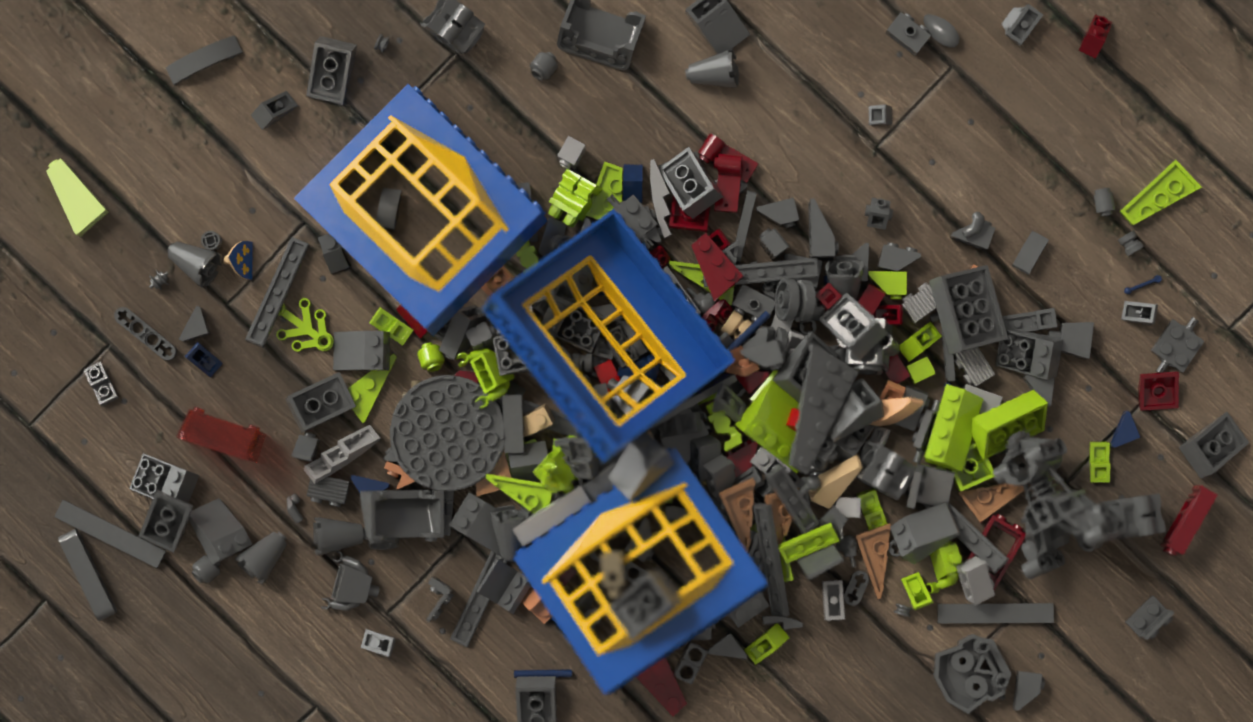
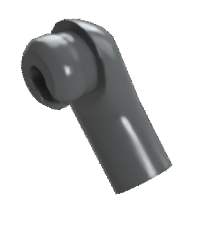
(976, 227)
(292, 509)

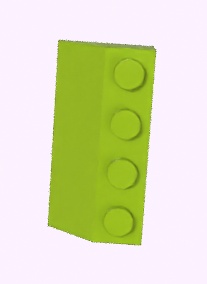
(996, 426)
(952, 428)

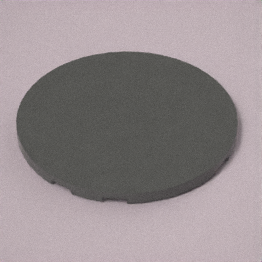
(443, 434)

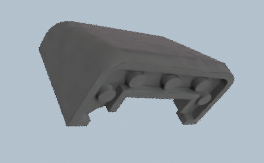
(600, 34)
(403, 514)

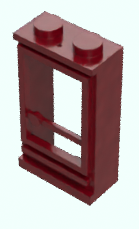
(1188, 521)
(1015, 531)

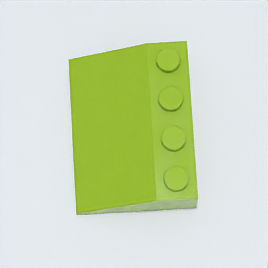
(767, 421)

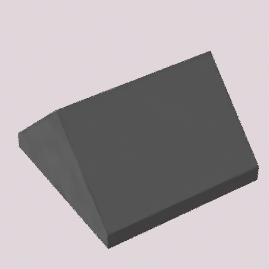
(525, 463)

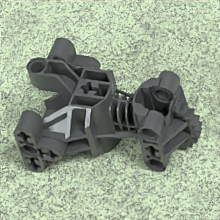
(1054, 513)

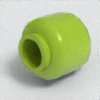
(430, 357)

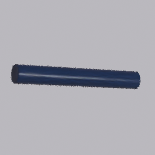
(749, 331)
(558, 673)

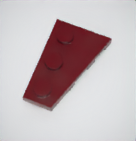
(716, 267)
(663, 686)

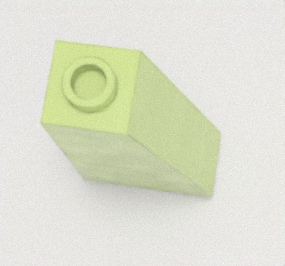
(75, 197)

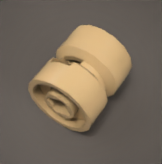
(735, 325)

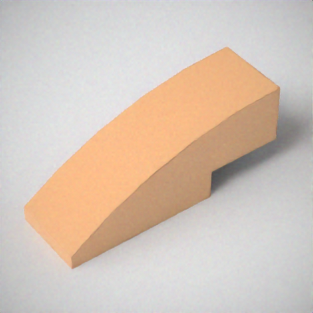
(897, 410)

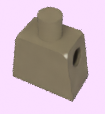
(613, 563)

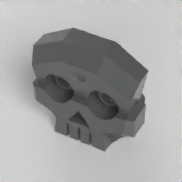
(957, 680)

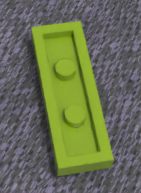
(808, 543)

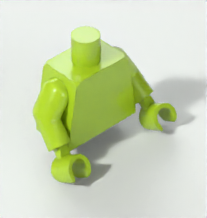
(486, 369)
(555, 472)
(944, 564)

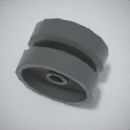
(795, 300)

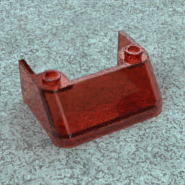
(222, 435)

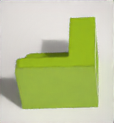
(920, 370)

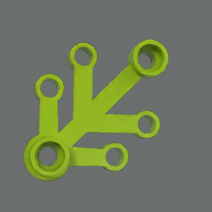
(305, 328)

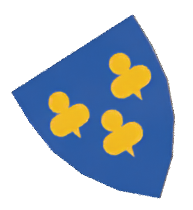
(241, 258)

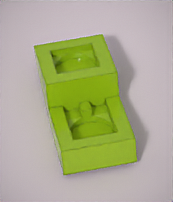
(386, 322)
(1099, 461)
(871, 509)

